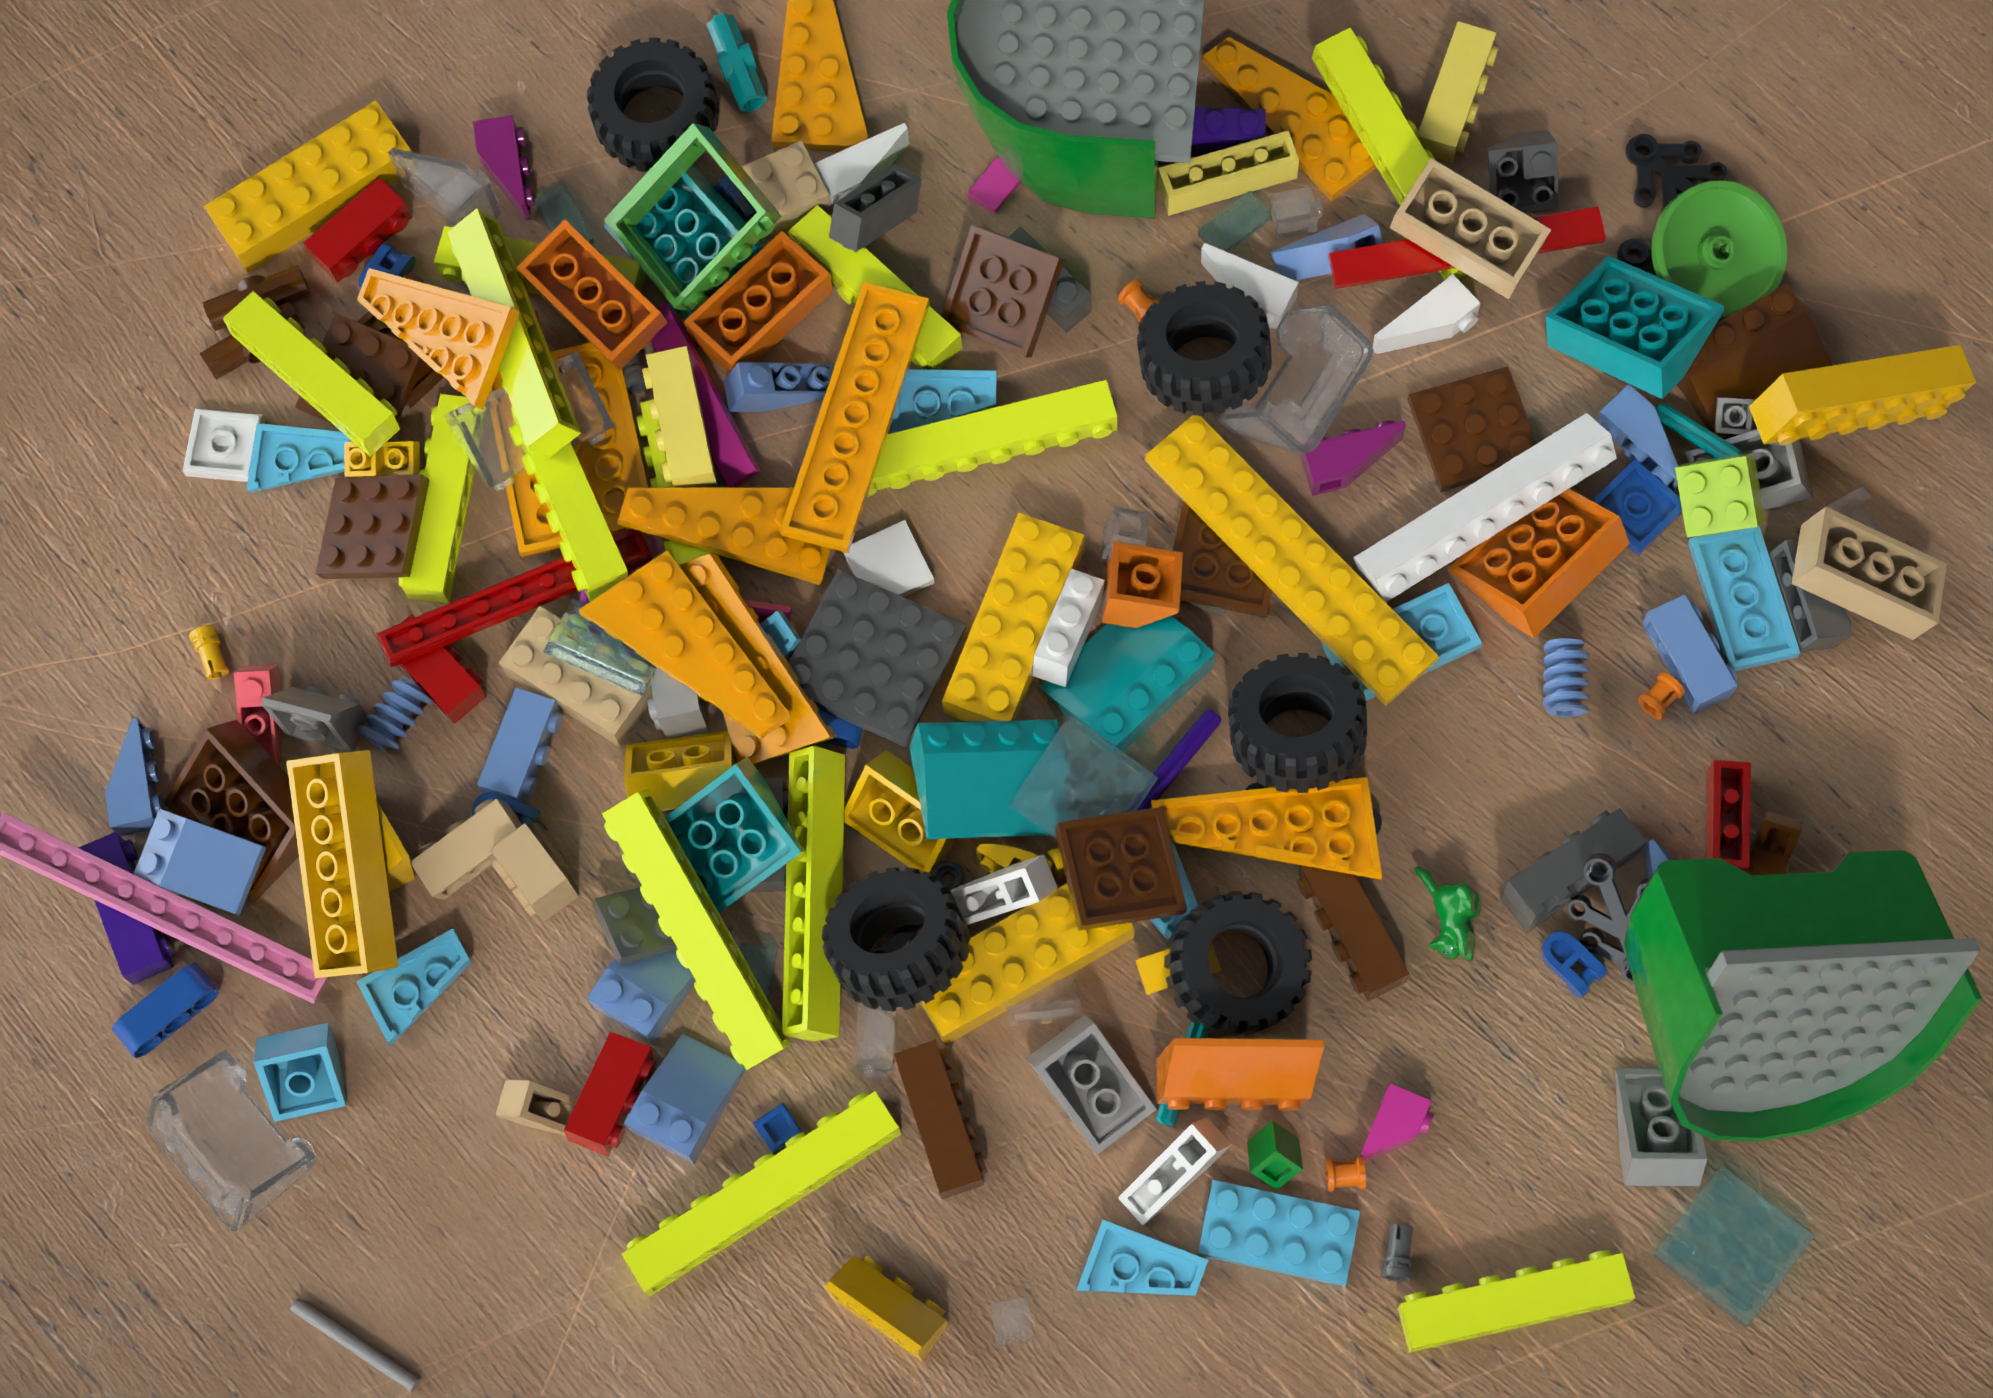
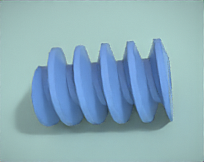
(1563, 677)
(394, 714)

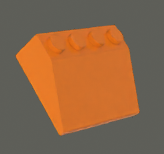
(1542, 560)
(1237, 1073)

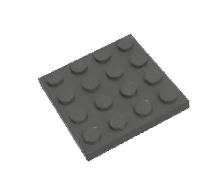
(874, 656)

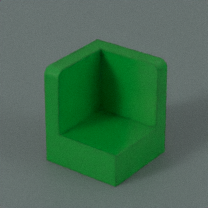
(1274, 1155)

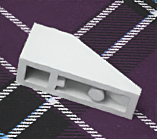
(861, 162)
(1271, 290)
(1432, 318)
(1005, 890)
(1175, 1170)

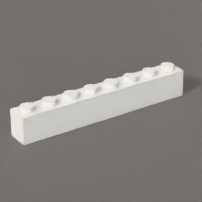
(1486, 507)

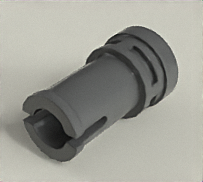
(634, 376)
(1397, 1263)

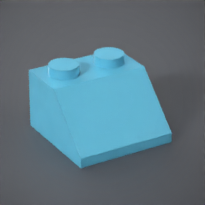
(300, 1072)

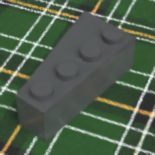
(1559, 875)

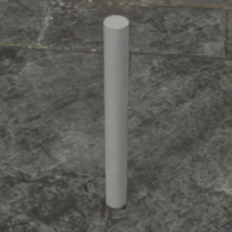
(355, 1345)

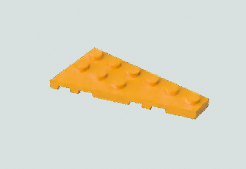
(815, 82)
(1317, 125)
(446, 329)
(727, 522)
(679, 633)
(805, 725)
(1311, 829)

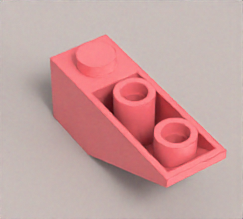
(251, 686)

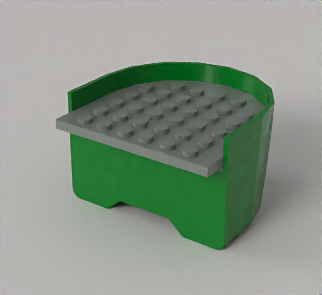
(1082, 93)
(1794, 990)

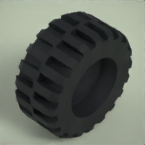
(642, 68)
(1204, 313)
(1301, 760)
(1283, 954)
(908, 973)

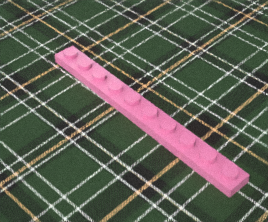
(159, 908)

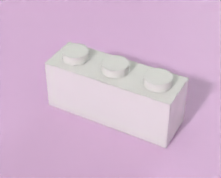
(1068, 628)

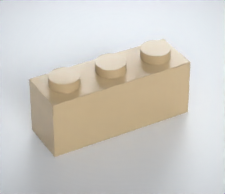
(465, 849)

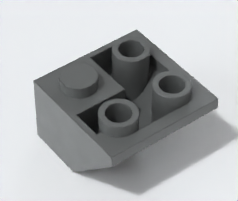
(1525, 171)

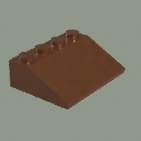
(1752, 352)
(241, 792)

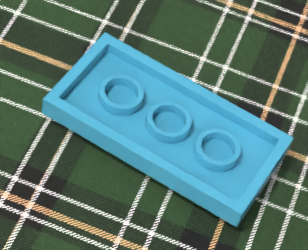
(1743, 598)
(1438, 622)
(1279, 1233)

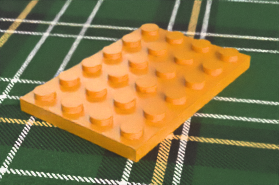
(608, 465)

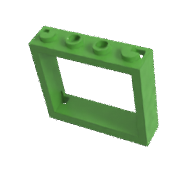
(655, 185)

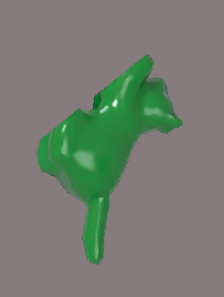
(1456, 908)

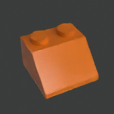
(1141, 585)

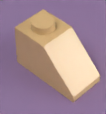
(535, 1106)

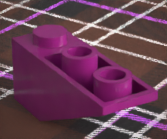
(500, 153)
(1344, 458)

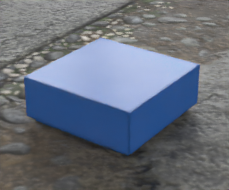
(777, 1128)

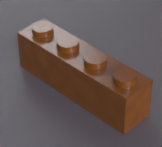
(1355, 929)
(939, 1119)

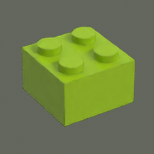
(1720, 494)

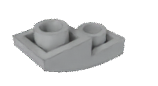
(1734, 416)

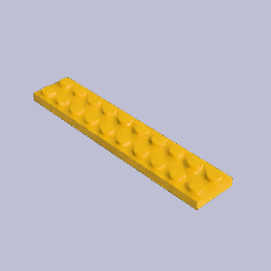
(1291, 559)

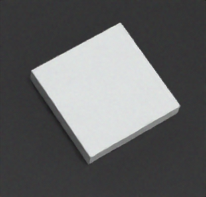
(221, 445)
(890, 561)

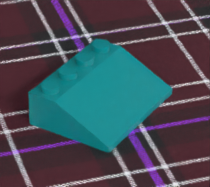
(691, 228)
(1632, 326)
(1131, 678)
(973, 772)
(734, 833)

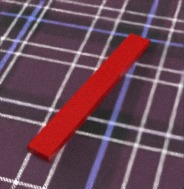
(1408, 259)
(496, 604)

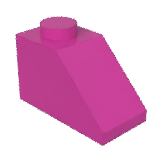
(1397, 1122)

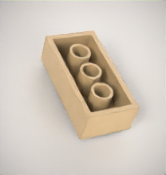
(1469, 228)
(1869, 573)
(582, 695)

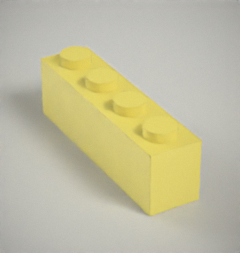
(1456, 91)
(1228, 173)
(680, 419)

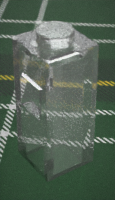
(876, 1041)

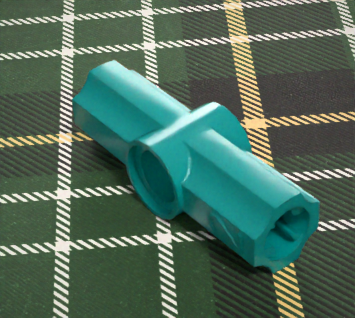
(736, 62)

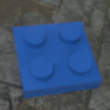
(1642, 503)

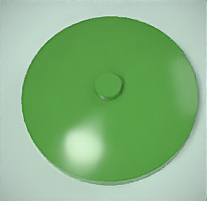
(1720, 244)

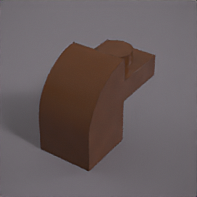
(1774, 845)

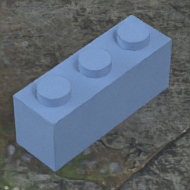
(1690, 653)
(520, 746)

